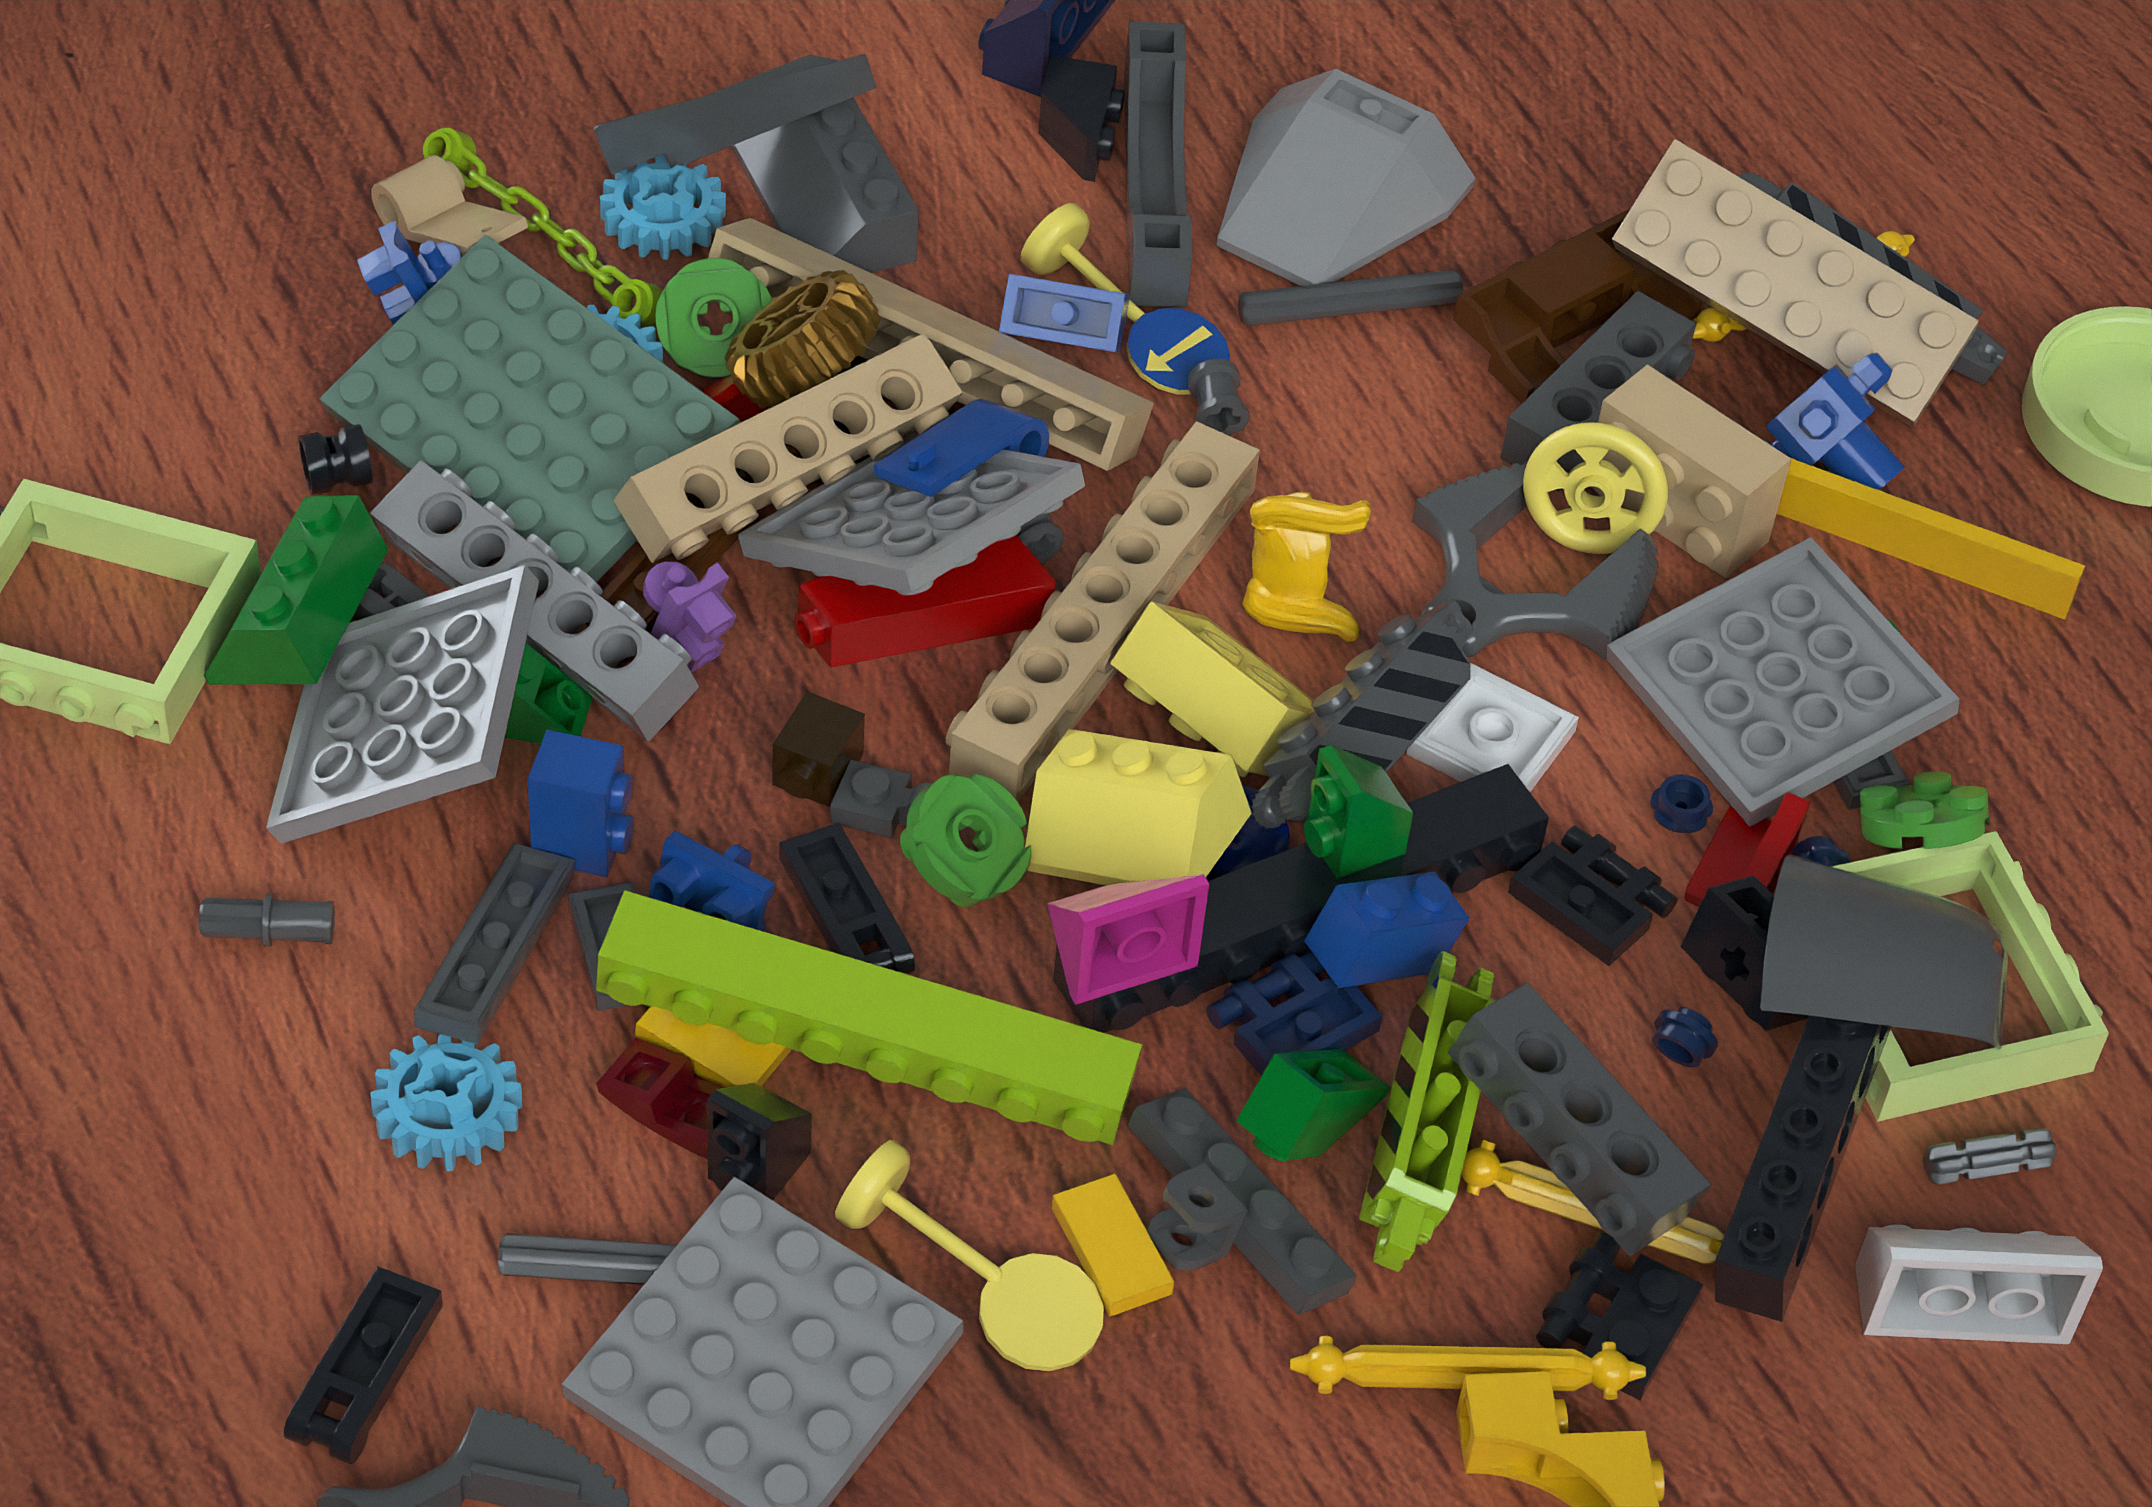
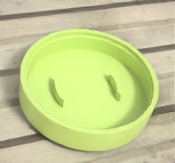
(2093, 402)

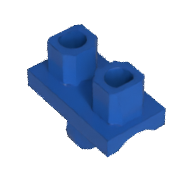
(398, 264)
(711, 882)

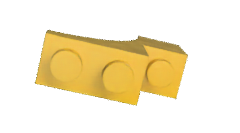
(1521, 1433)

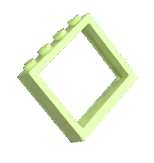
(144, 542)
(2037, 955)

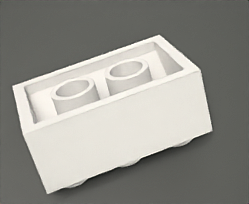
(1974, 1284)

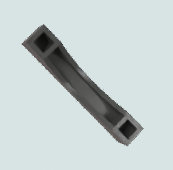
(1155, 165)

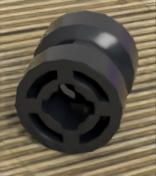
(335, 459)

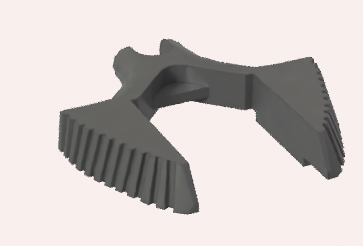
(1591, 613)
(498, 1464)

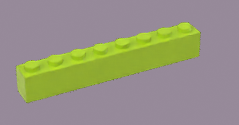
(867, 1018)

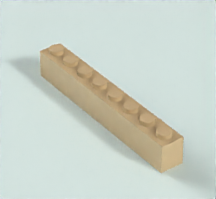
(1079, 409)

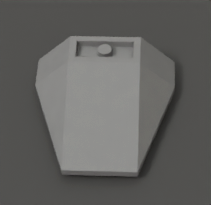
(1338, 179)

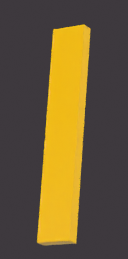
(1930, 539)

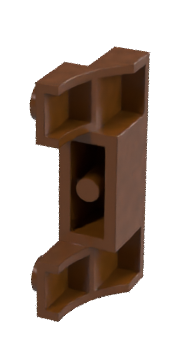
(1554, 299)

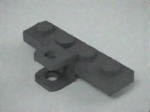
(1228, 1200)

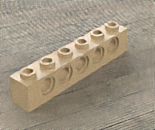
(667, 521)

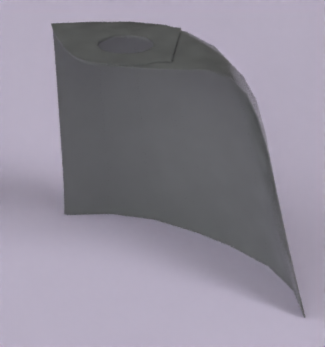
(1881, 955)

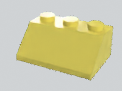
(1210, 685)
(1132, 810)

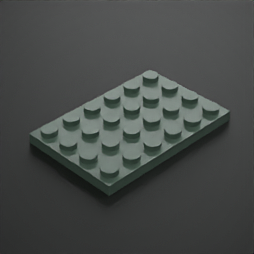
(524, 403)

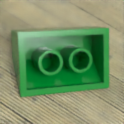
(302, 596)

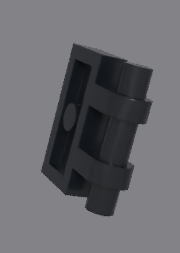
(1584, 904)
(1644, 1312)

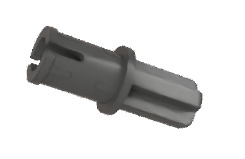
(267, 919)

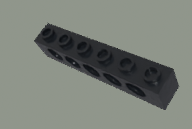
(1796, 1165)

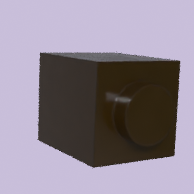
(817, 748)

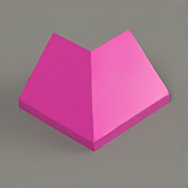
(1129, 933)

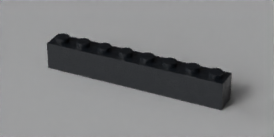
(1272, 904)

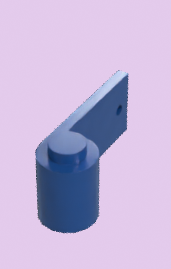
(961, 445)

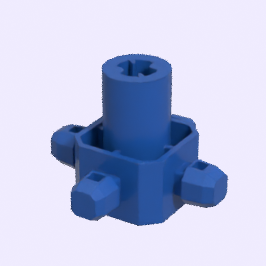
(1830, 425)

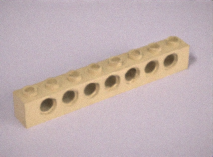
(1068, 654)

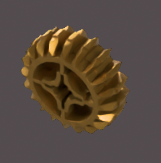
(802, 338)

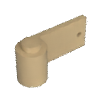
(430, 206)

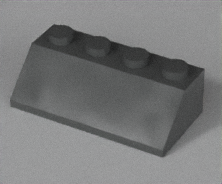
(834, 188)

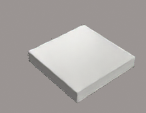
(1492, 727)

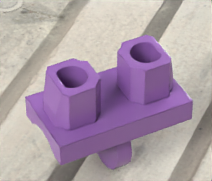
(690, 609)

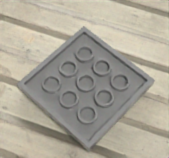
(901, 537)
(1781, 680)
(406, 706)
(762, 1357)

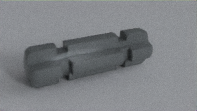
(1989, 1155)

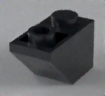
(1077, 112)
(755, 1138)

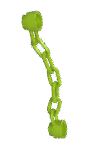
(462, 153)

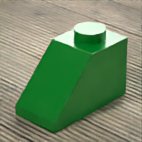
(1309, 1102)

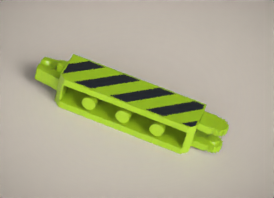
(1425, 1118)

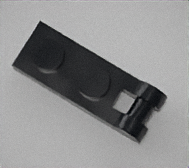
(844, 898)
(364, 1364)

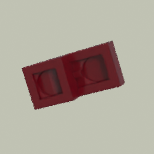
(661, 1094)

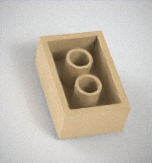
(1717, 472)

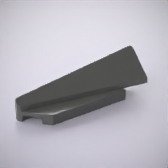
(734, 113)

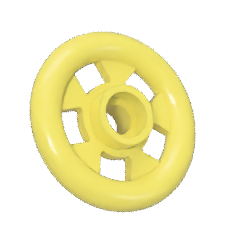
(1592, 443)

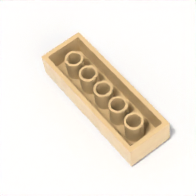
(1792, 280)

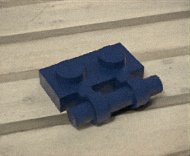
(1312, 1020)

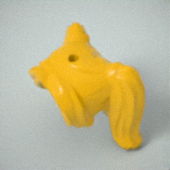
(1293, 561)

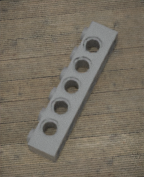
(638, 695)

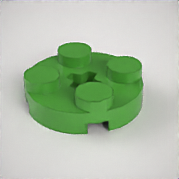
(688, 297)
(1927, 809)
(941, 856)

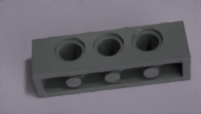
(1628, 341)
(1578, 1118)

